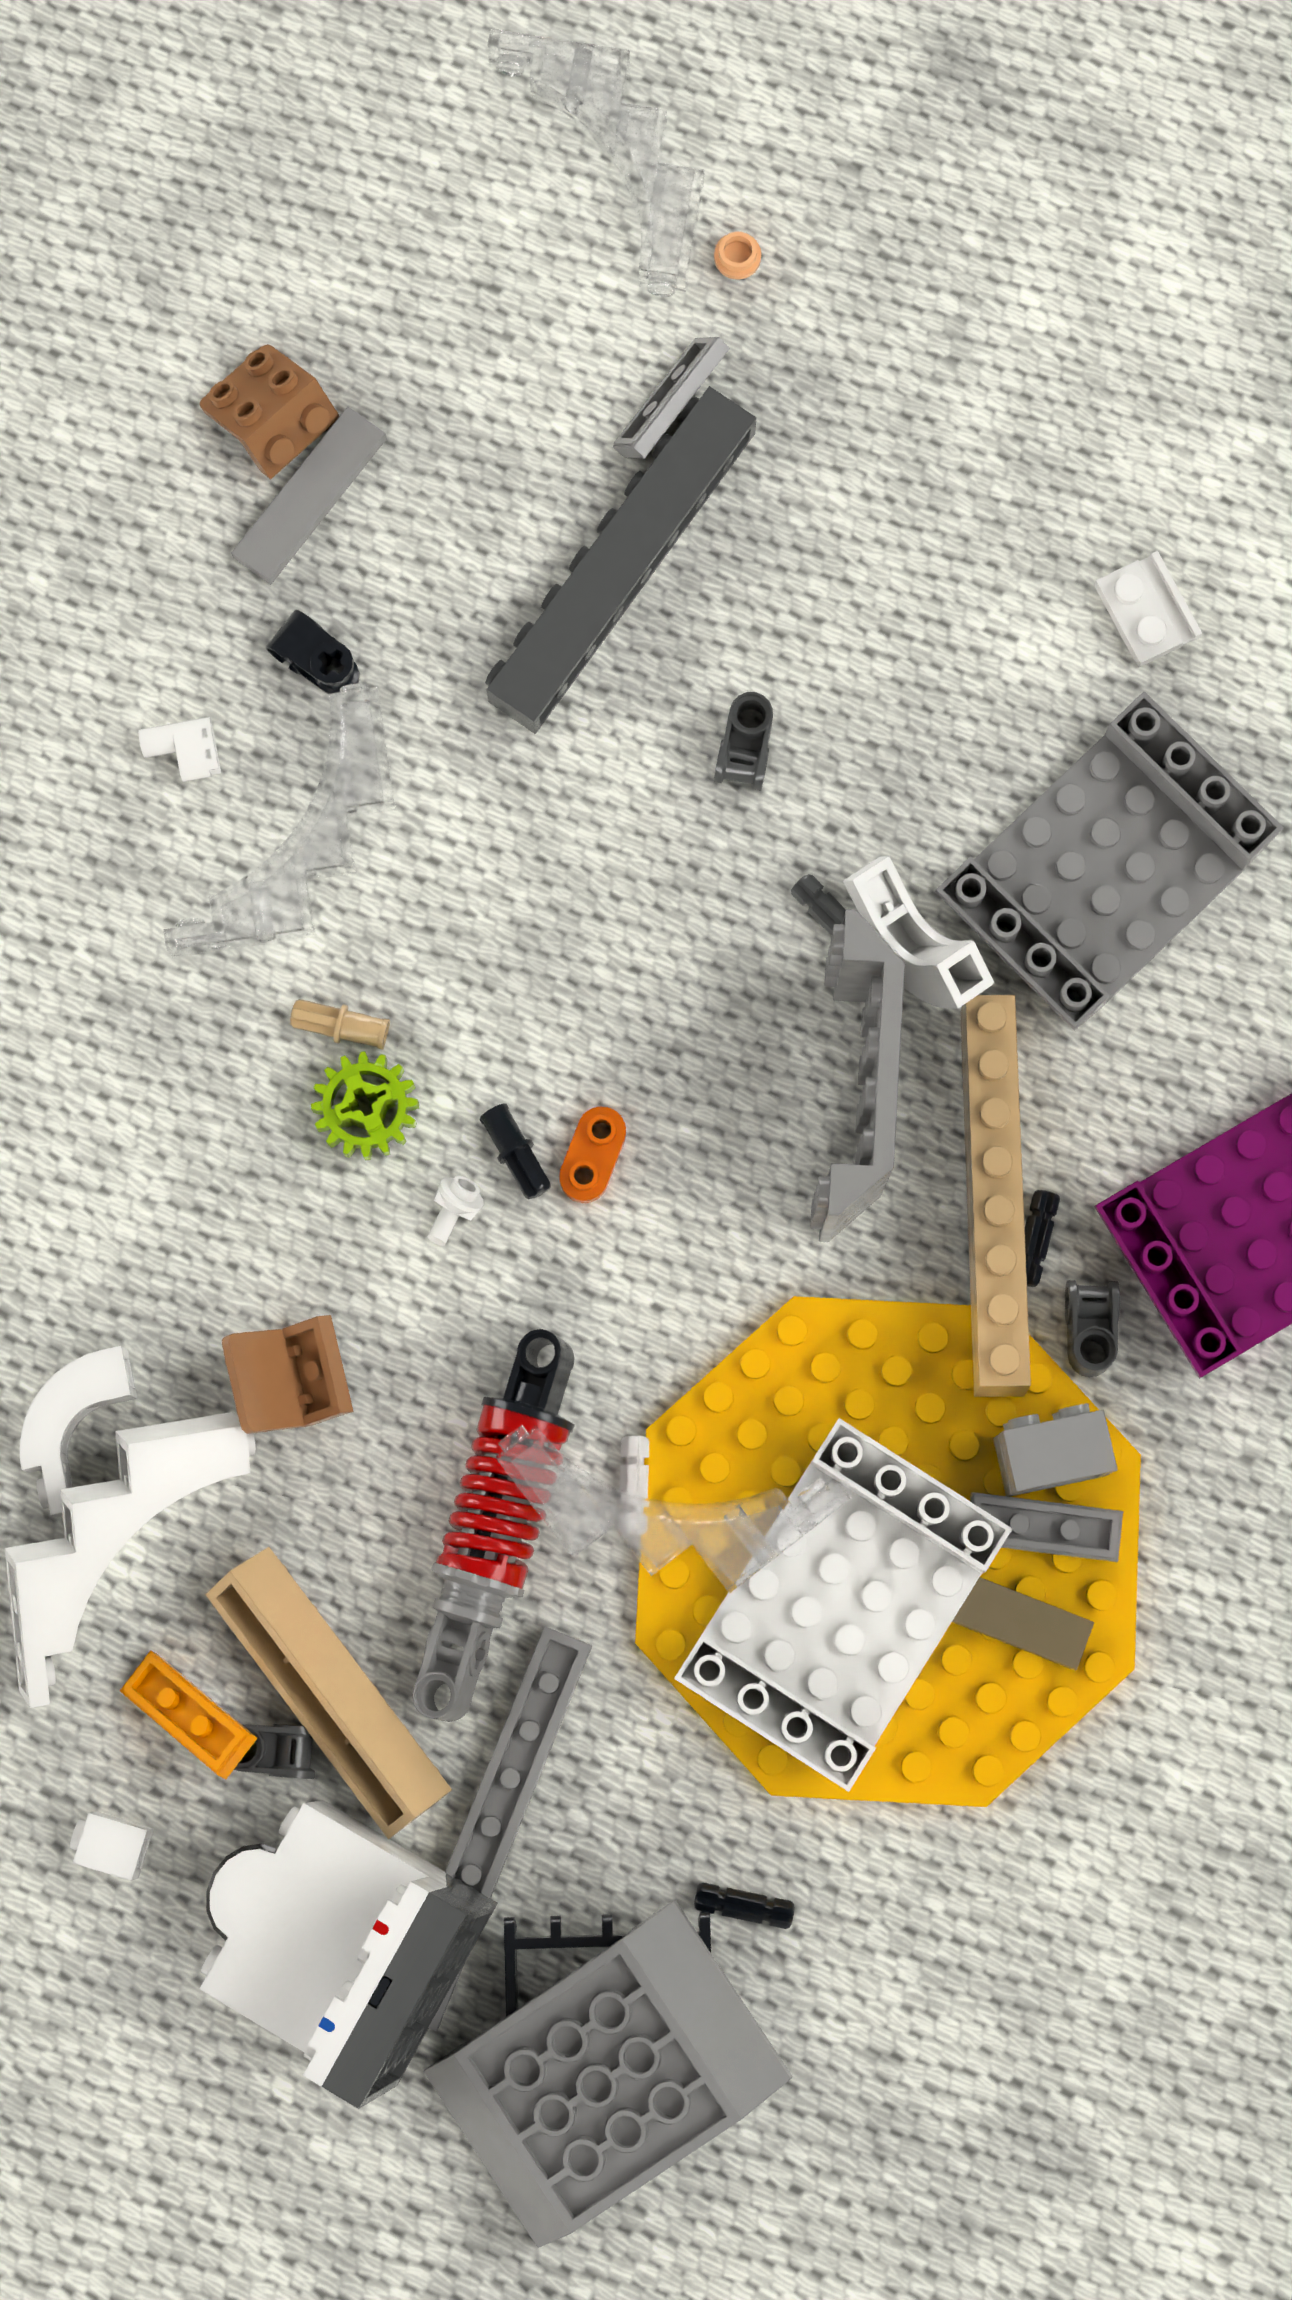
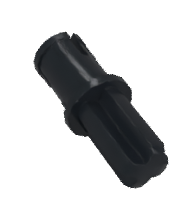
(515, 1151)

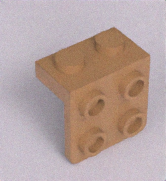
(270, 408)
(287, 1376)

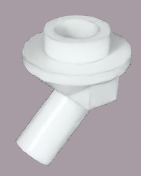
(458, 1198)

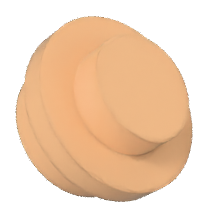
(737, 255)

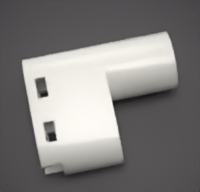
(188, 742)

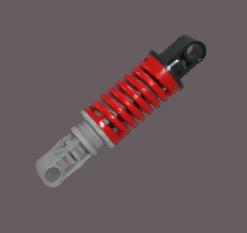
(492, 1520)

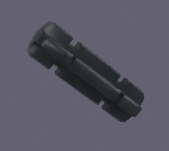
(1039, 1232)
(744, 1905)

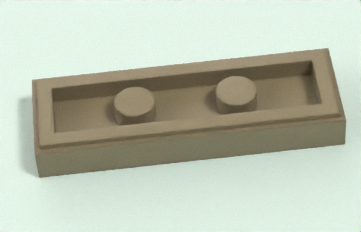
(1025, 1623)

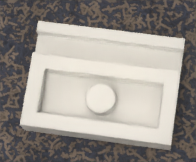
(1147, 609)

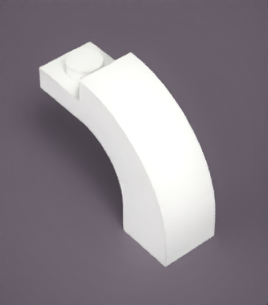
(936, 967)
(58, 1409)

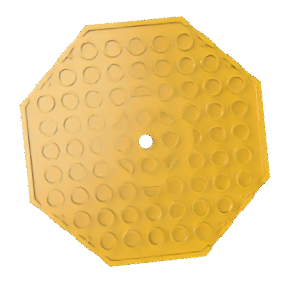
(907, 1383)

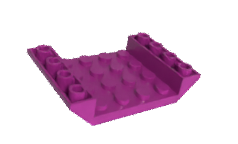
(1216, 1238)

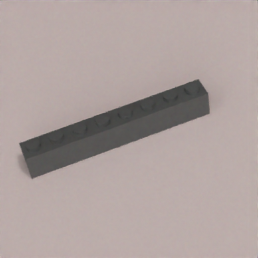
(620, 560)

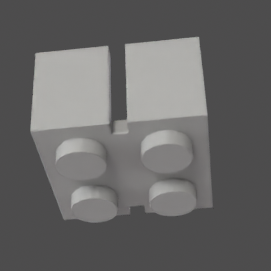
(1054, 1452)

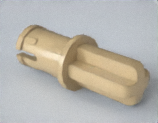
(339, 1023)

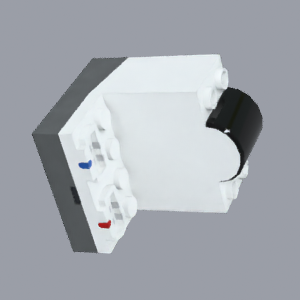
(339, 1945)

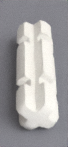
(634, 1472)

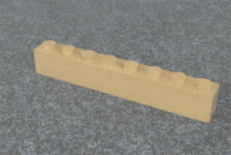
(995, 1197)

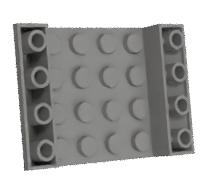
(1110, 862)
(869, 972)
(609, 2076)

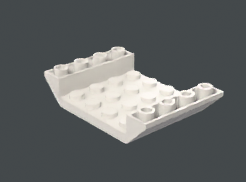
(849, 1612)

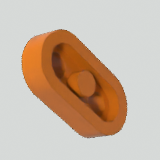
(592, 1153)

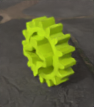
(343, 1115)

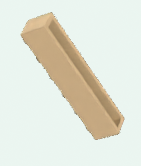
(328, 1692)

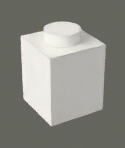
(111, 1845)

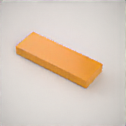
(188, 1714)

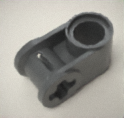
(745, 750)
(1092, 1316)
(275, 1751)

